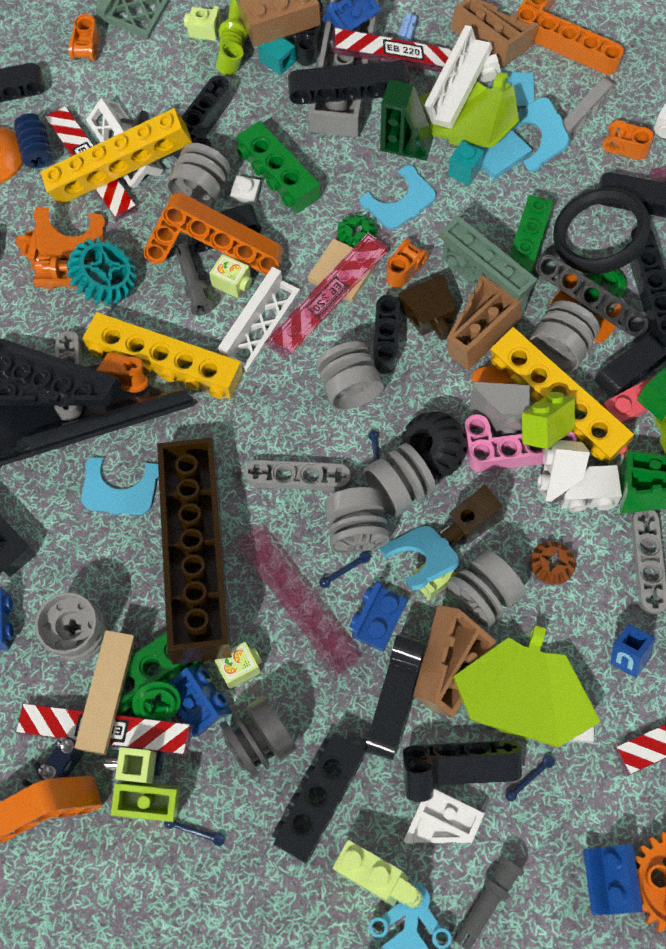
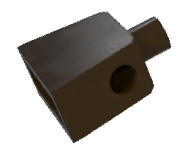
(429, 307)
(481, 508)

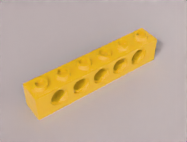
(116, 157)
(514, 346)
(179, 353)

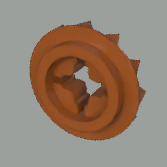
(541, 567)

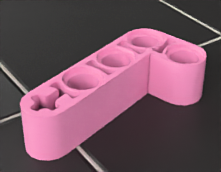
(493, 448)

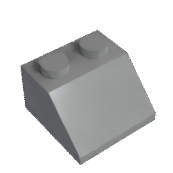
(500, 405)

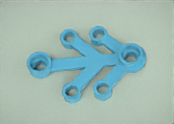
(409, 937)

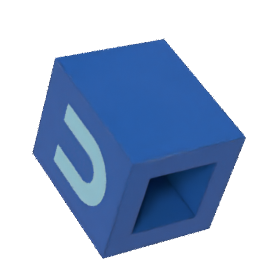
(632, 650)

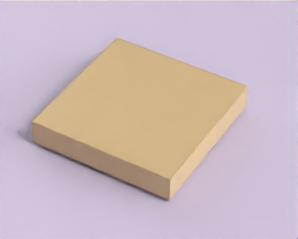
(329, 260)

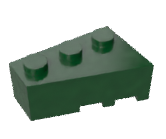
(404, 122)

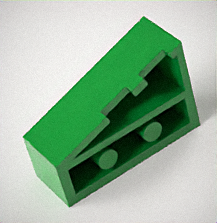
(642, 482)

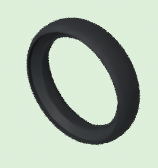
(592, 198)

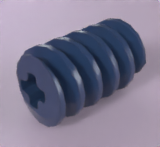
(33, 141)

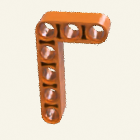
(571, 39)
(260, 254)
(46, 801)

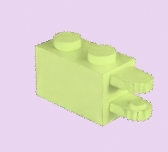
(376, 876)

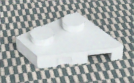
(443, 821)

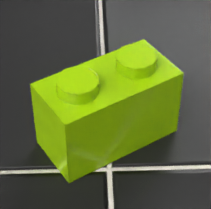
(548, 420)
(146, 800)

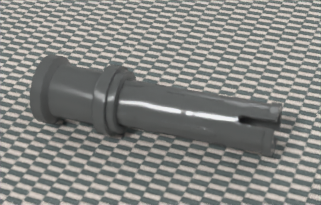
(195, 287)
(496, 890)

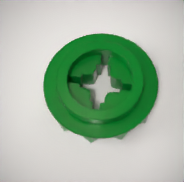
(346, 227)
(614, 279)
(163, 709)

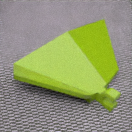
(484, 117)
(526, 692)

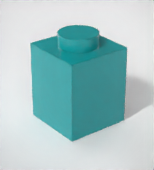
(277, 55)
(465, 163)

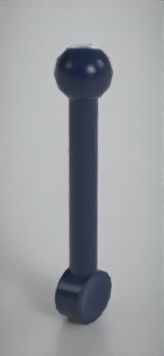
(373, 436)
(363, 558)
(547, 762)
(218, 839)

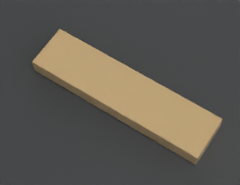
(105, 693)

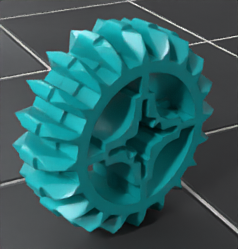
(96, 278)

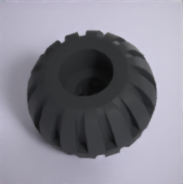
(438, 441)

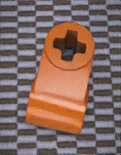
(84, 38)
(630, 141)
(406, 260)
(126, 369)

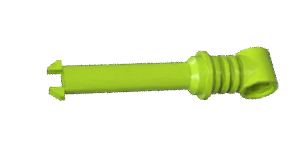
(232, 34)

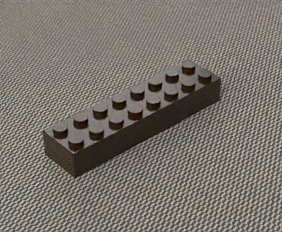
(193, 552)

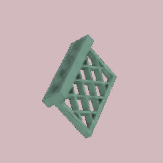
(107, 8)
(484, 257)

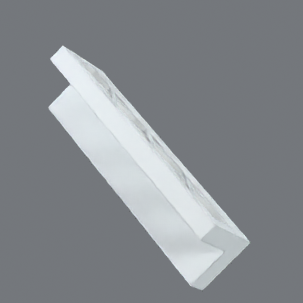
(457, 79)
(112, 113)
(253, 312)

